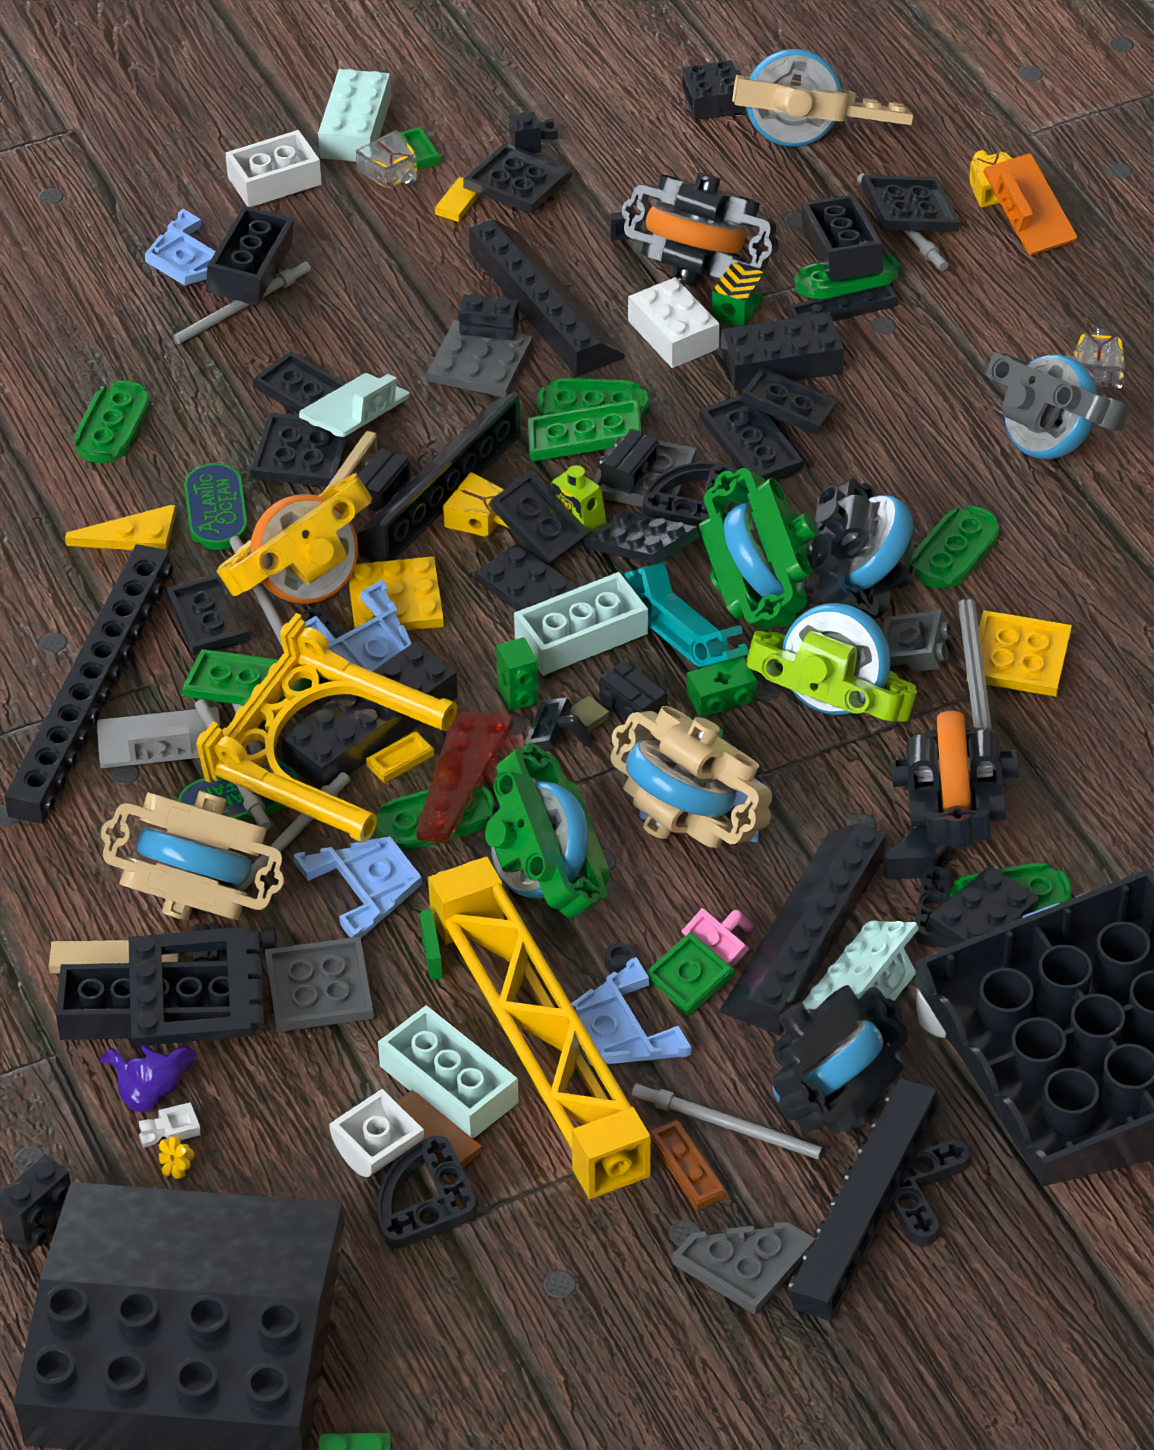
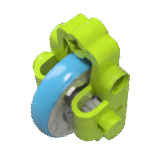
(835, 664)

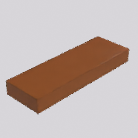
(437, 1124)
(687, 1165)

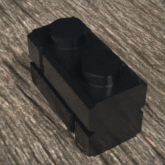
(488, 316)
(629, 460)
(384, 477)
(630, 691)

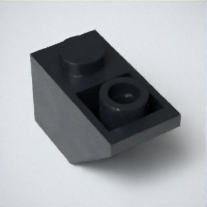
(914, 856)

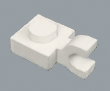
(172, 1121)

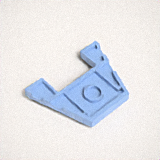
(179, 253)
(376, 639)
(376, 874)
(615, 1026)

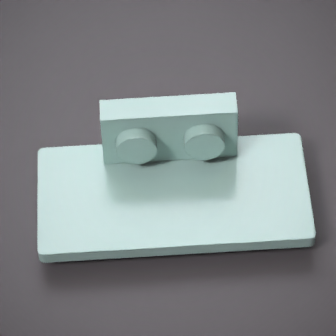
(355, 404)
(871, 960)

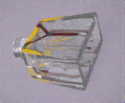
(388, 161)
(1102, 358)

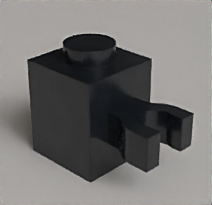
(527, 132)

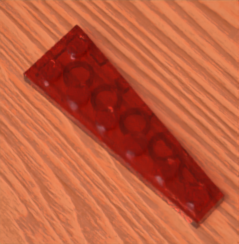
(460, 768)

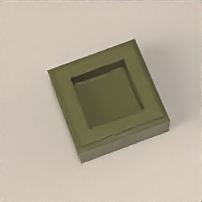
(590, 713)

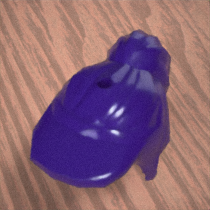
(149, 1078)

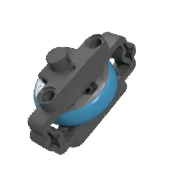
(1052, 404)

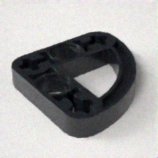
(681, 474)
(444, 1204)

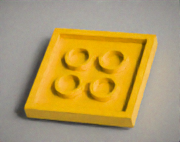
(410, 585)
(1023, 652)

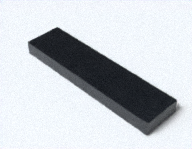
(848, 304)

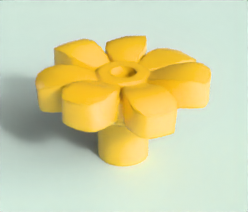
(175, 1157)

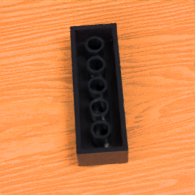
(354, 728)
(96, 997)

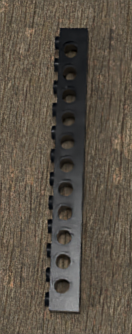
(88, 685)

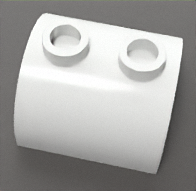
(374, 1133)

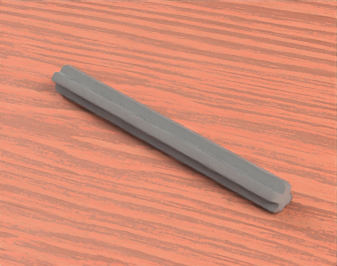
(974, 665)

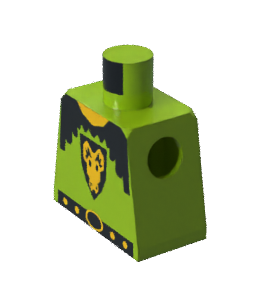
(580, 497)

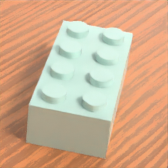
(354, 113)
(582, 622)
(448, 1071)

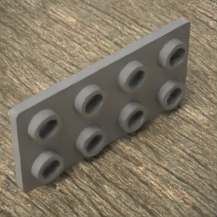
(150, 738)

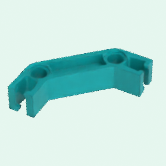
(679, 622)

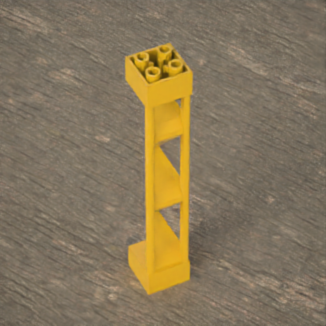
(612, 1142)

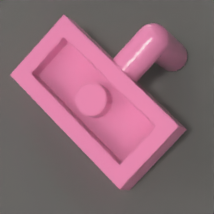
(719, 936)

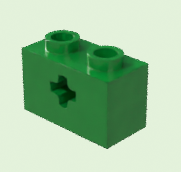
(517, 673)
(721, 686)

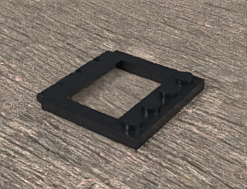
(147, 986)

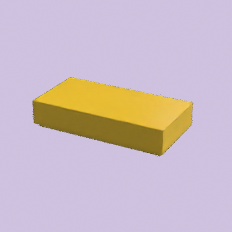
(456, 201)
(400, 757)

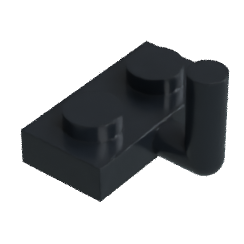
(550, 721)

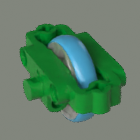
(757, 548)
(545, 835)

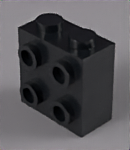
(710, 89)
(34, 1203)

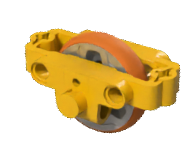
(301, 545)

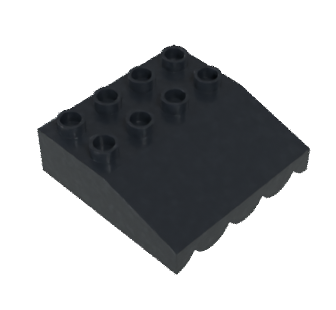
(1060, 1027)
(179, 1321)

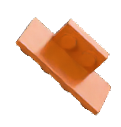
(1030, 204)

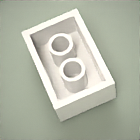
(273, 168)
(673, 322)

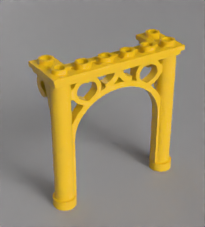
(306, 656)

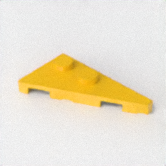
(146, 528)

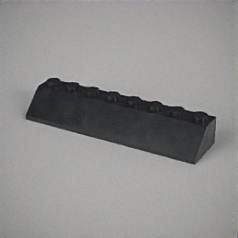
(542, 298)
(423, 498)
(806, 927)

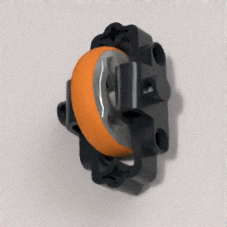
(699, 229)
(954, 756)

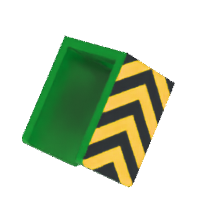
(734, 296)

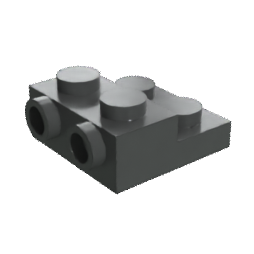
(918, 639)

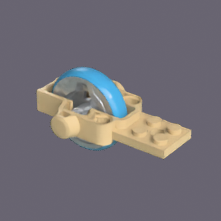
(803, 111)

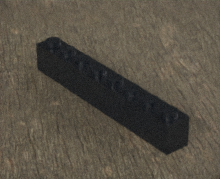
(863, 1199)

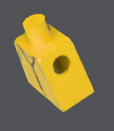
(978, 181)
(469, 509)

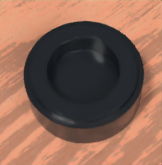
(617, 956)

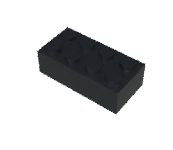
(842, 238)
(249, 255)
(791, 347)

